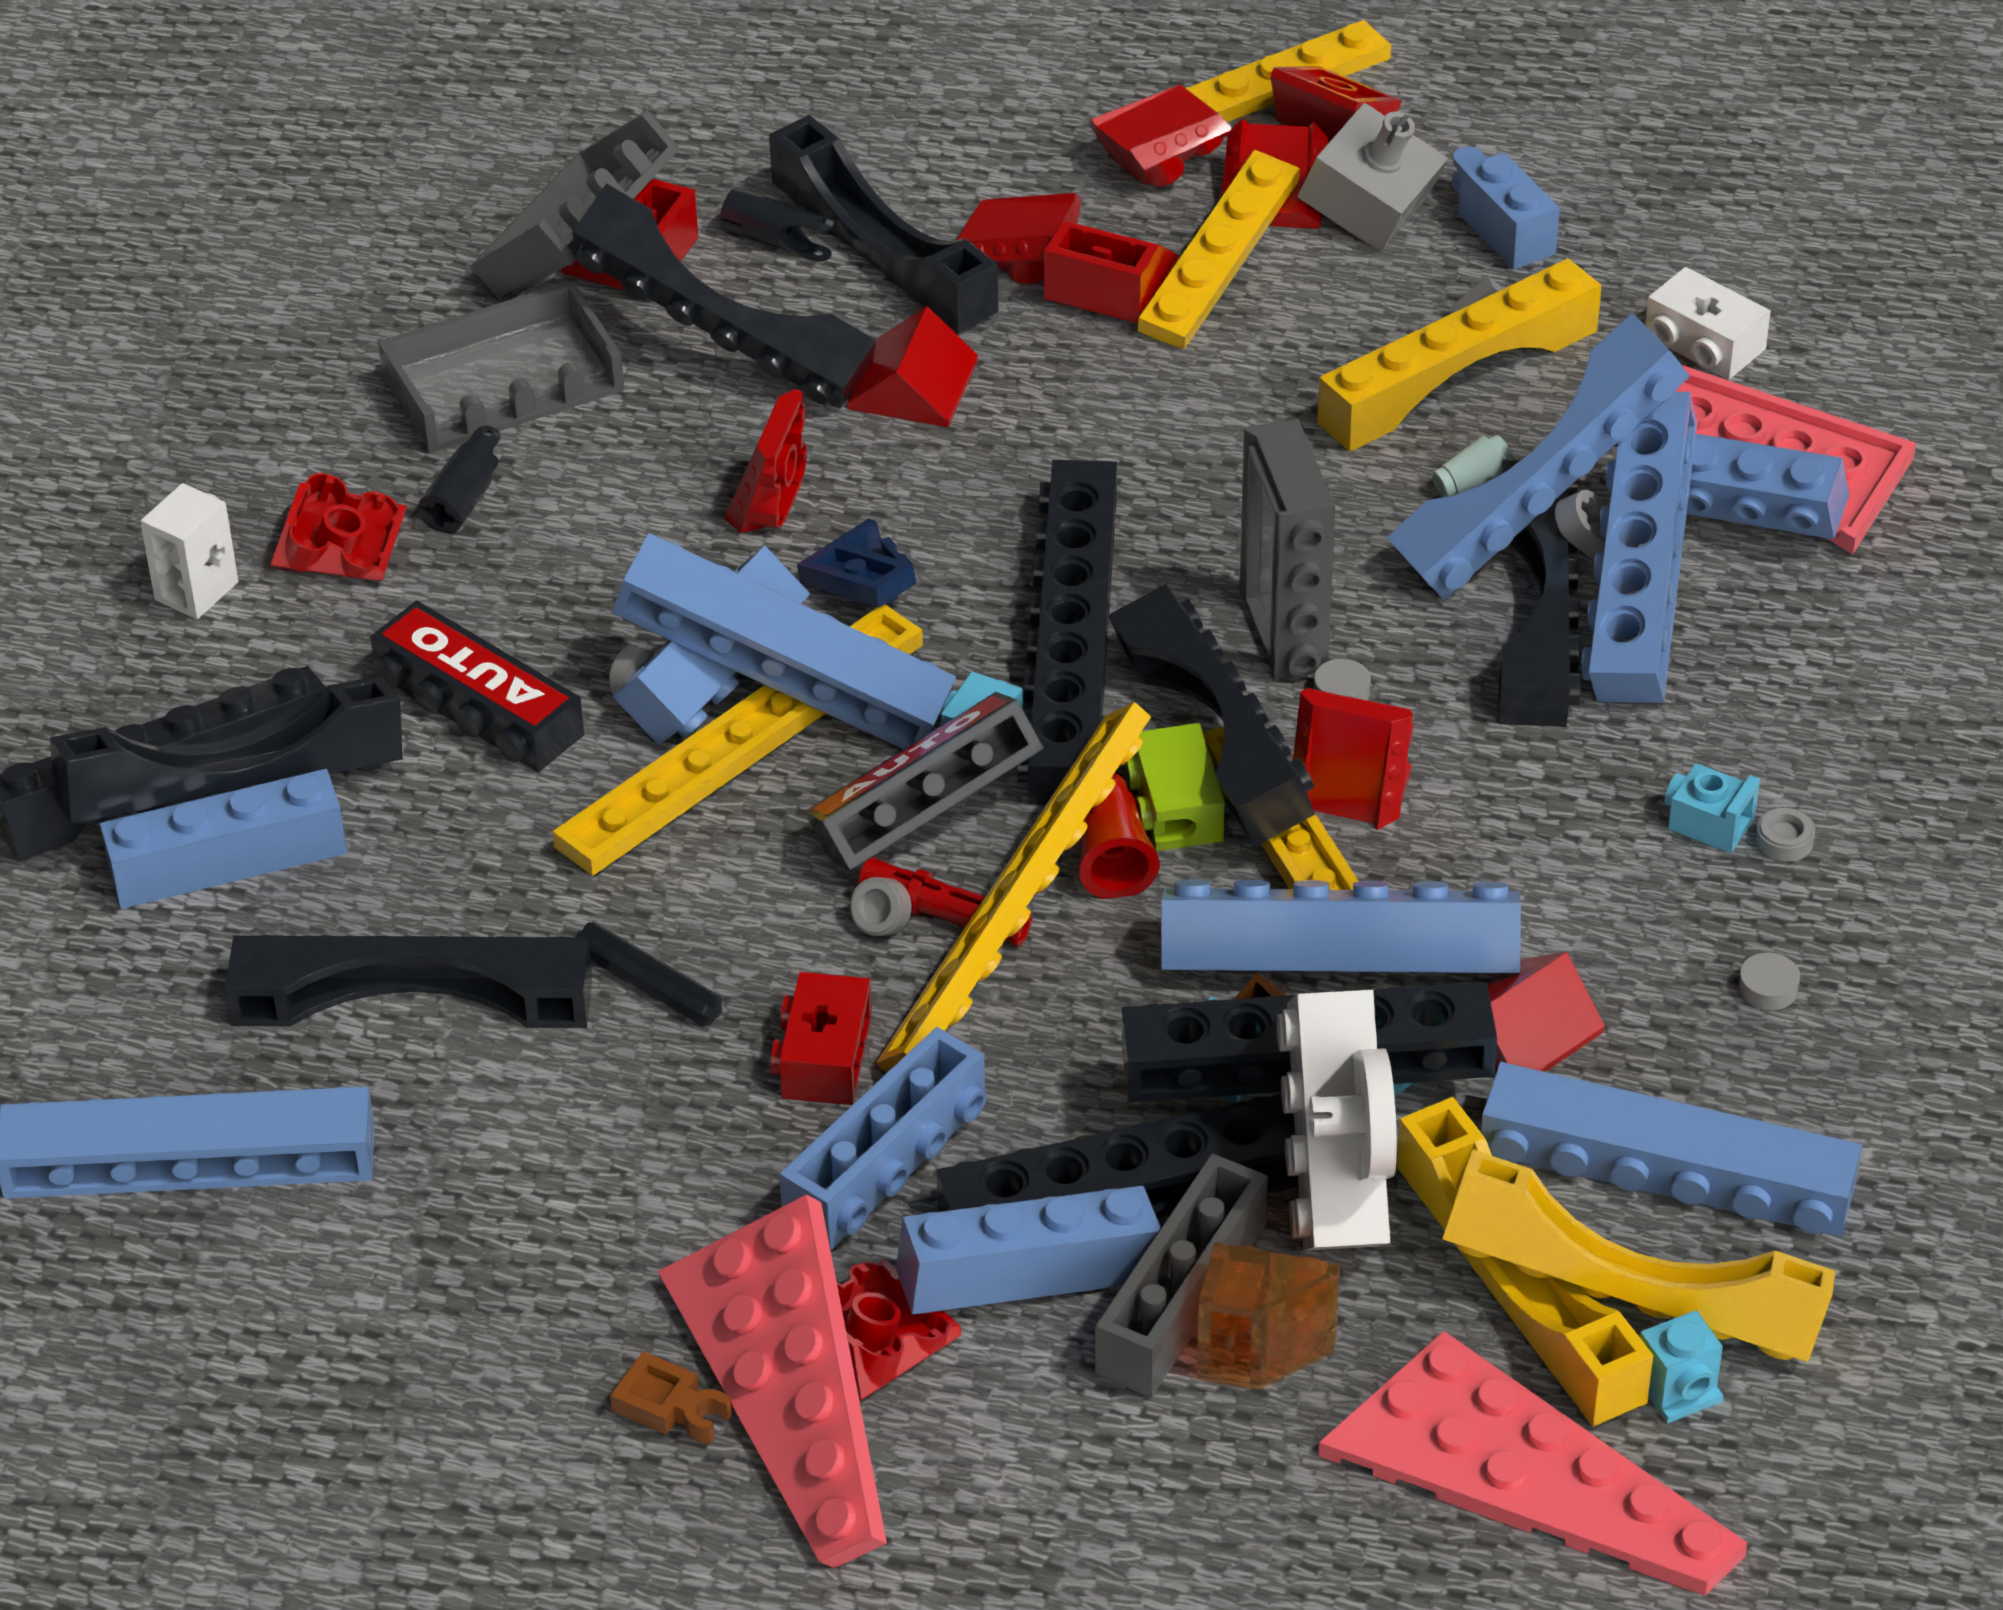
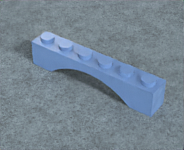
(1621, 386)

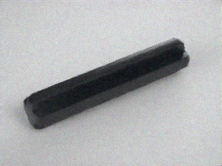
(652, 975)

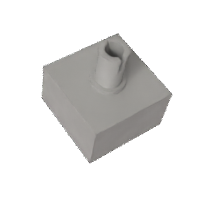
(1373, 176)

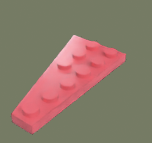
(1870, 457)
(780, 1348)
(1514, 1458)

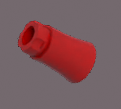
(1115, 847)

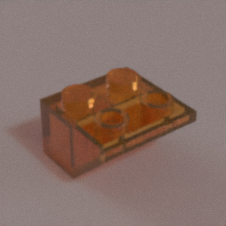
(1264, 1315)

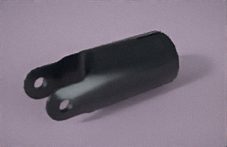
(773, 223)
(461, 482)

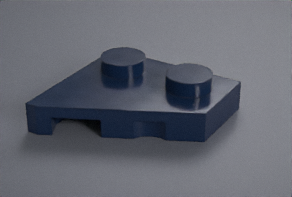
(859, 567)

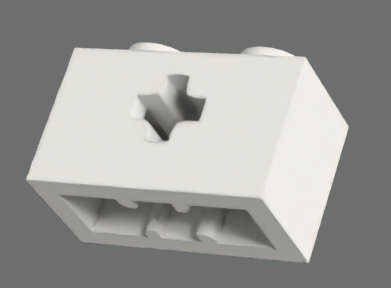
(1707, 322)
(189, 550)

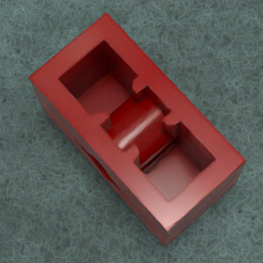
(823, 1038)

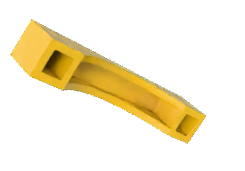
(1383, 386)
(1760, 1300)
(1577, 1338)

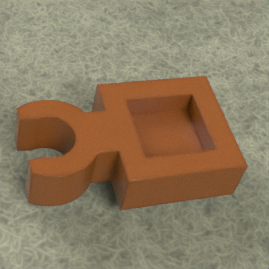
(665, 1393)

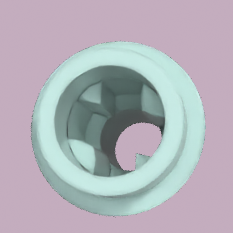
(1472, 466)

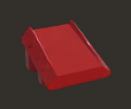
(1159, 134)
(1287, 143)
(1019, 229)
(773, 470)
(338, 530)
(1354, 755)
(882, 1330)

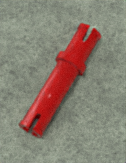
(936, 897)

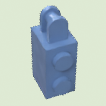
(1505, 207)

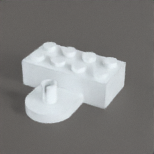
(1341, 1118)

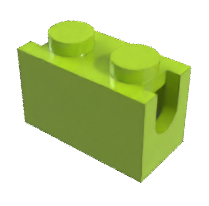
(1176, 788)

